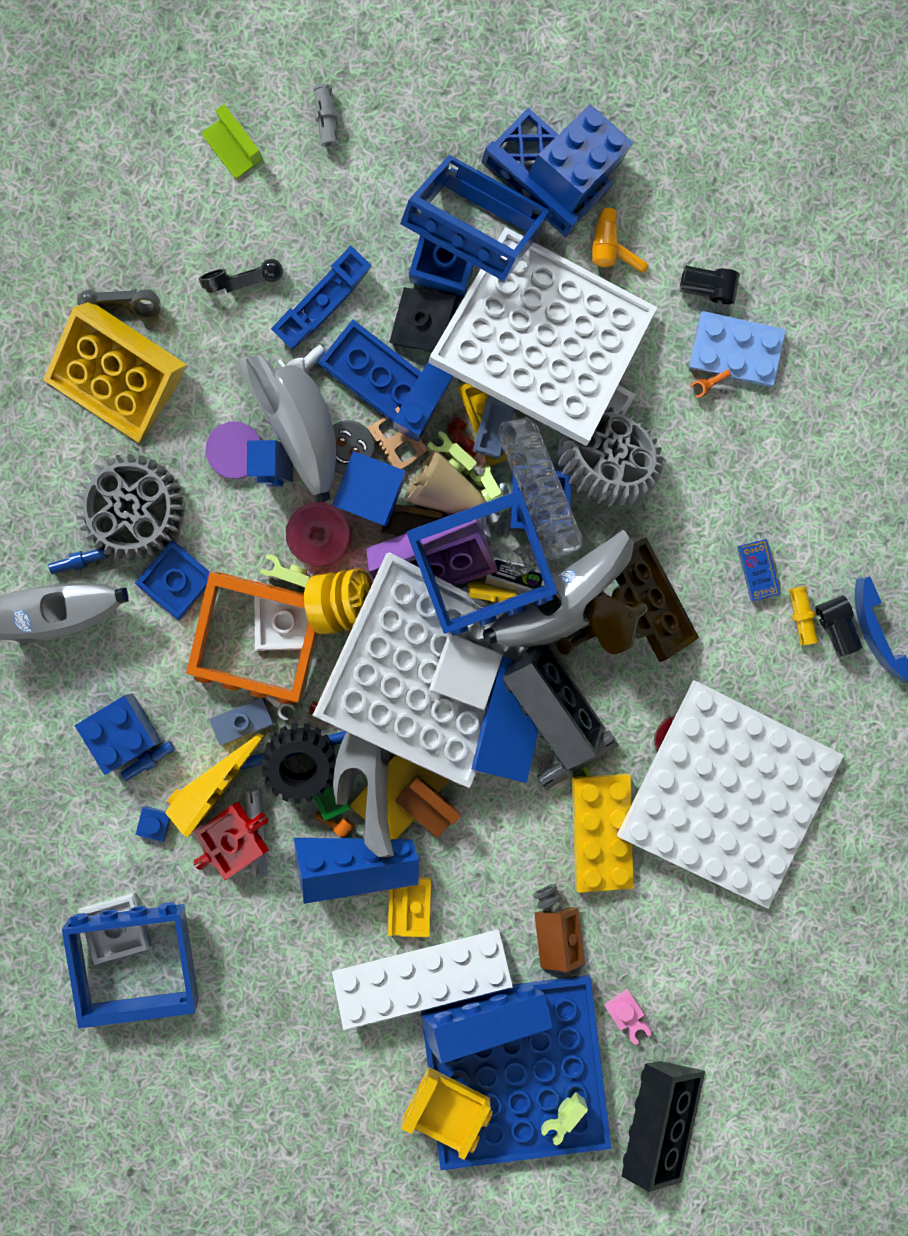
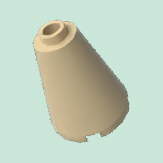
(442, 487)

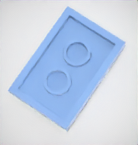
(739, 345)

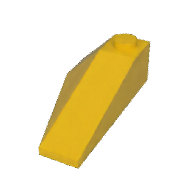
(196, 800)

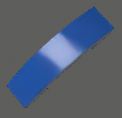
(323, 298)
(866, 598)

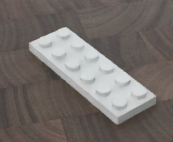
(421, 980)

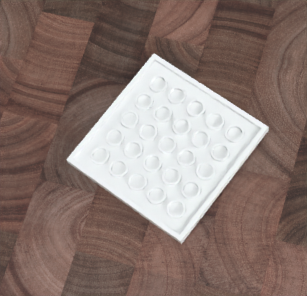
(545, 339)
(387, 671)
(730, 794)

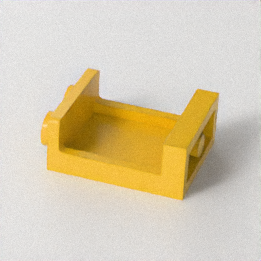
(447, 1112)

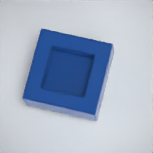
(153, 824)

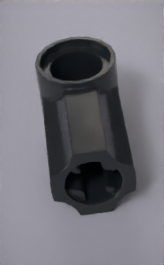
(716, 284)
(837, 619)

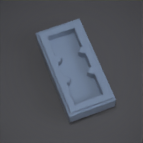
(487, 438)
(241, 721)

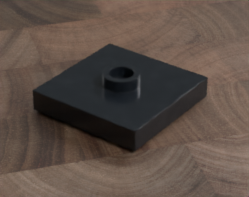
(422, 318)

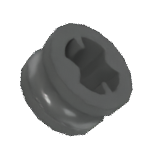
(547, 896)

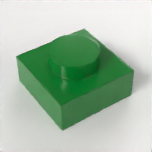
(327, 804)

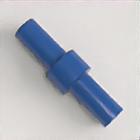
(77, 560)
(147, 761)

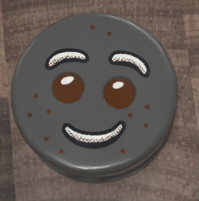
(351, 437)

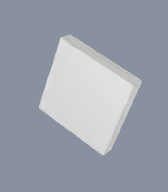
(278, 625)
(466, 672)
(117, 942)

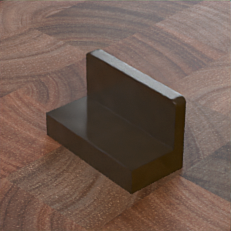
(408, 518)

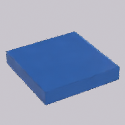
(370, 488)
(174, 580)

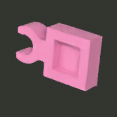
(626, 1013)

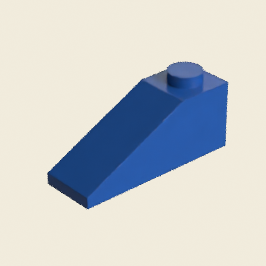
(422, 402)

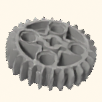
(614, 454)
(120, 494)

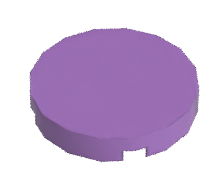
(228, 449)

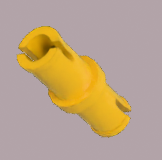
(803, 615)

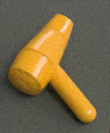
(606, 246)

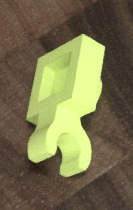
(454, 454)
(487, 480)
(294, 575)
(569, 1115)

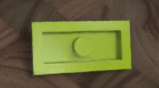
(232, 143)

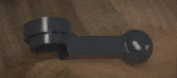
(216, 280)

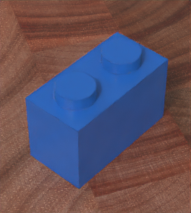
(268, 463)

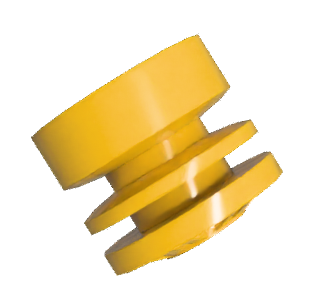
(335, 599)

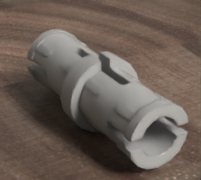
(326, 115)

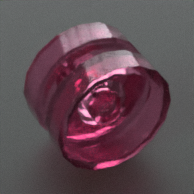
(302, 530)

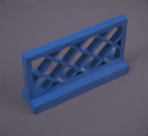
(516, 176)

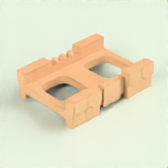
(390, 444)

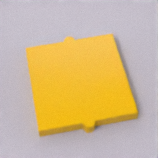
(481, 590)

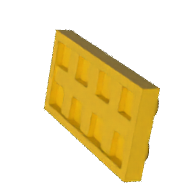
(599, 810)

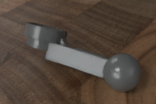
(124, 299)

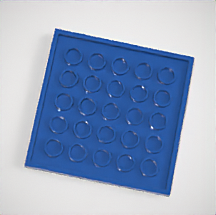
(532, 1079)

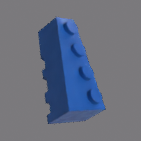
(348, 868)
(485, 1023)

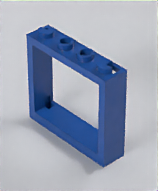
(459, 236)
(488, 613)
(132, 1009)

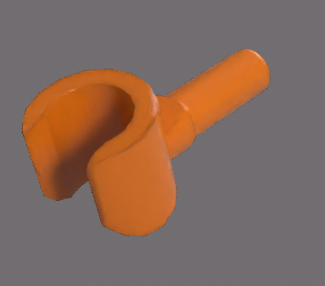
(707, 384)
(341, 828)

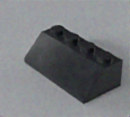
(555, 705)
(662, 1125)

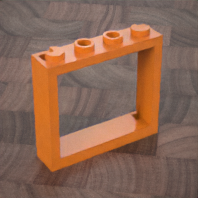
(234, 682)

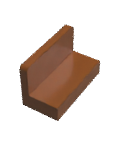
(428, 806)
(560, 939)

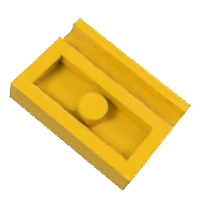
(410, 910)

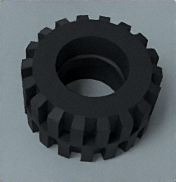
(298, 784)

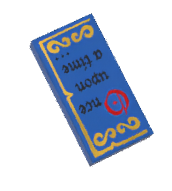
(758, 570)

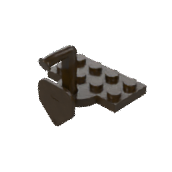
(639, 608)

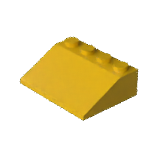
(113, 370)

